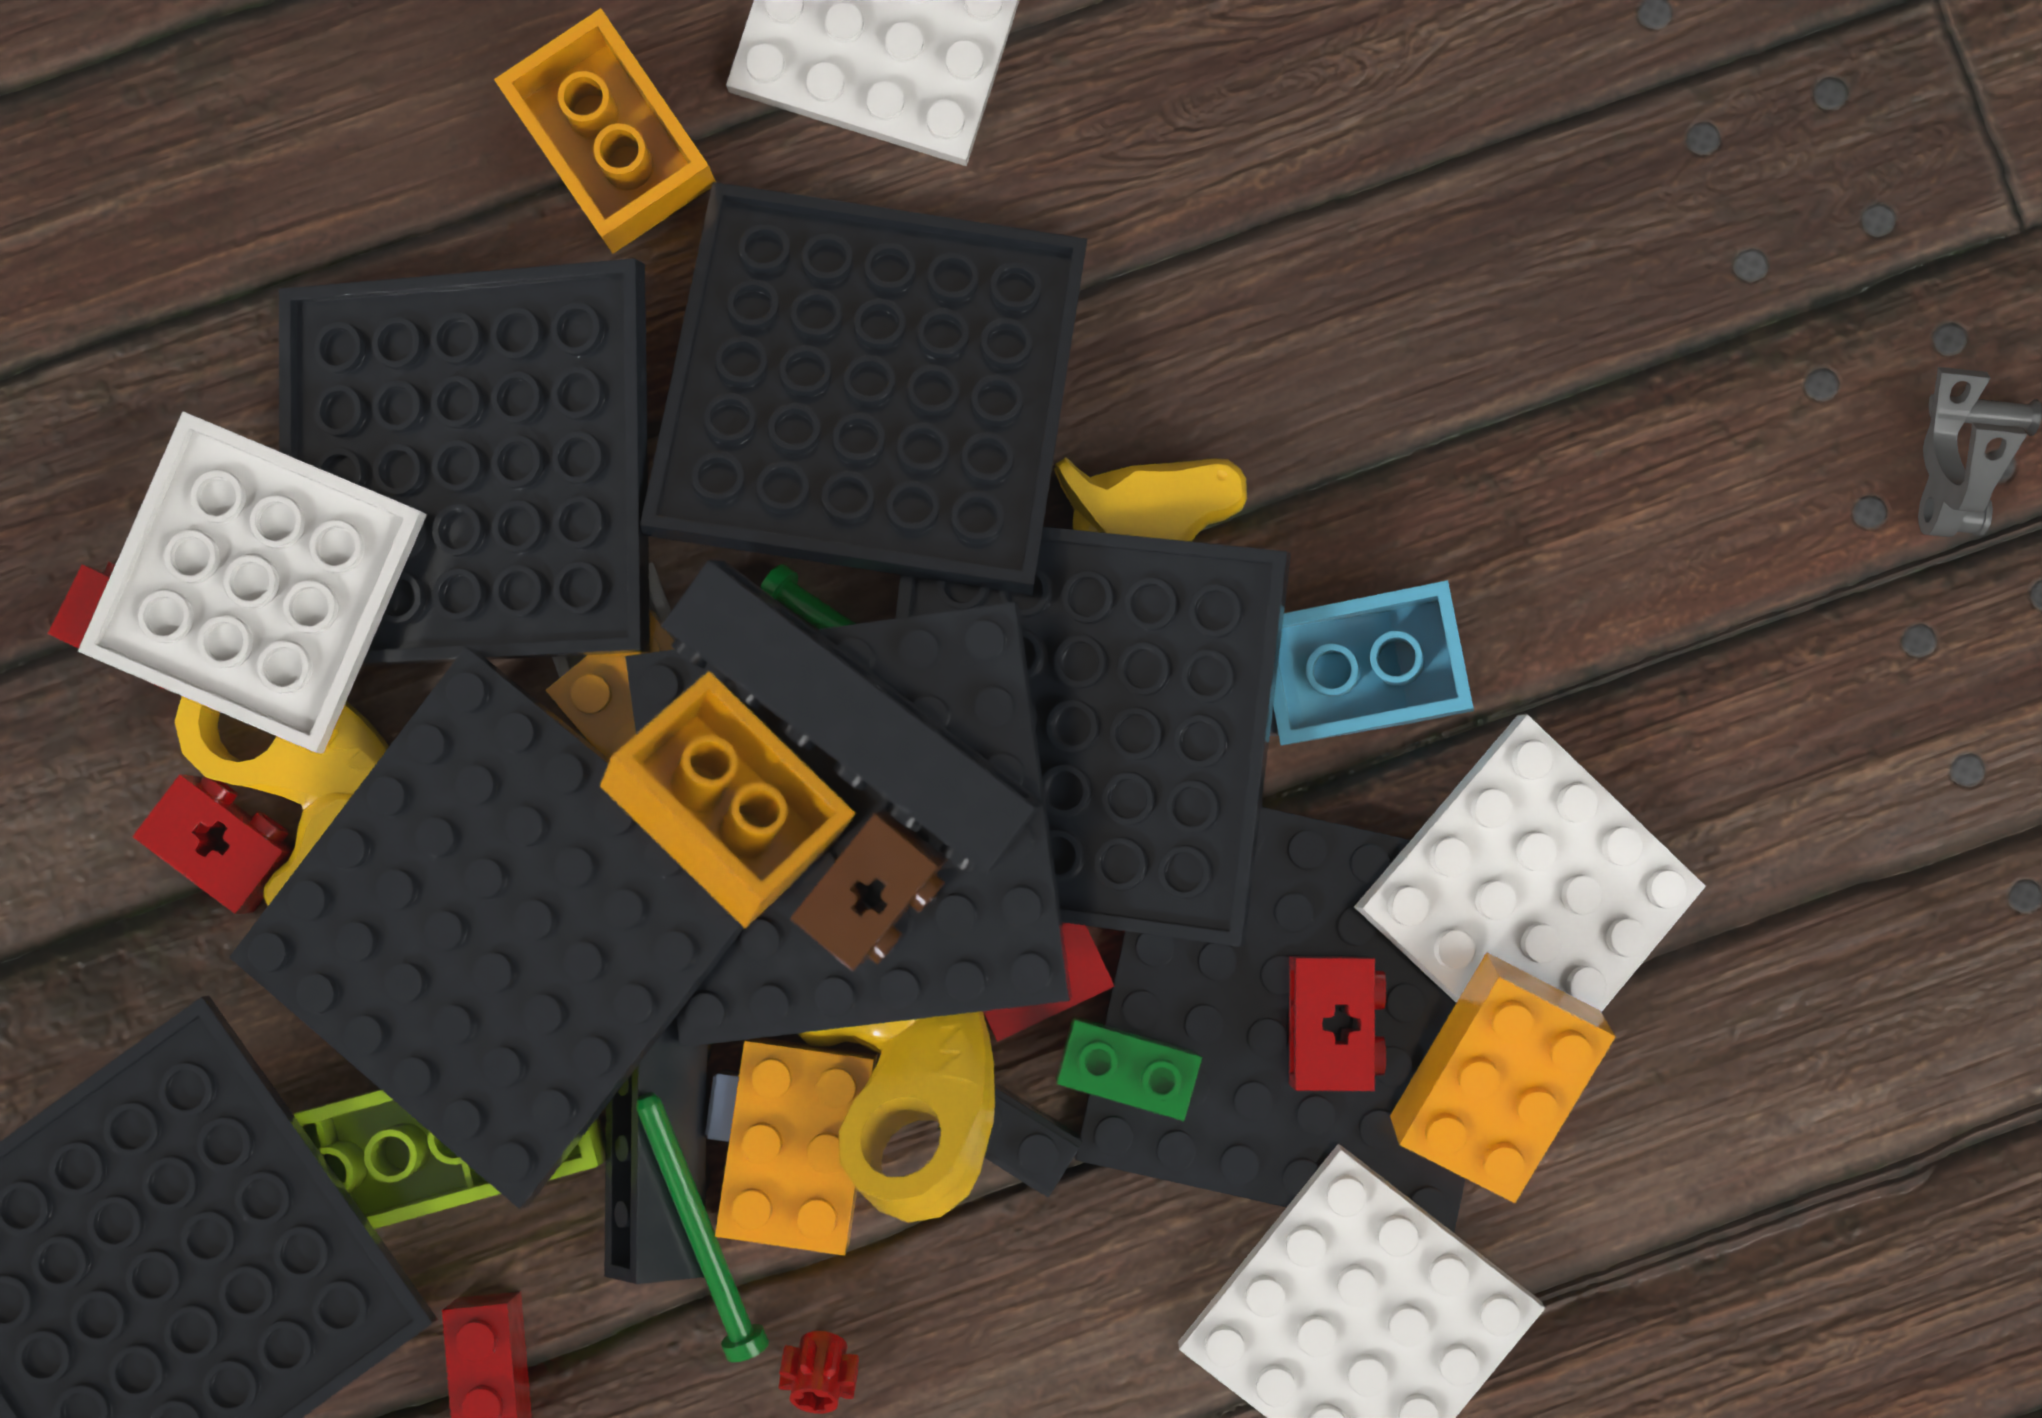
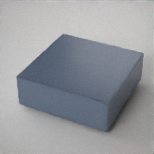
(722, 1105)

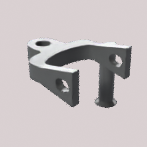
(1959, 497)

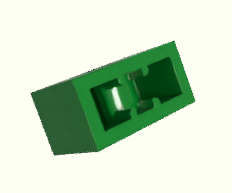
(1128, 1068)

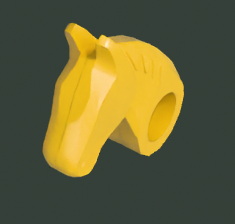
(1154, 499)
(309, 778)
(925, 1072)

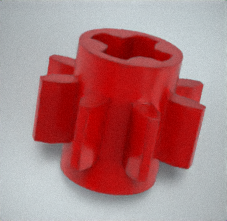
(818, 1372)

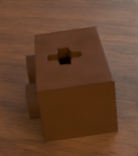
(836, 909)

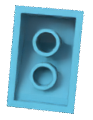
(1370, 665)

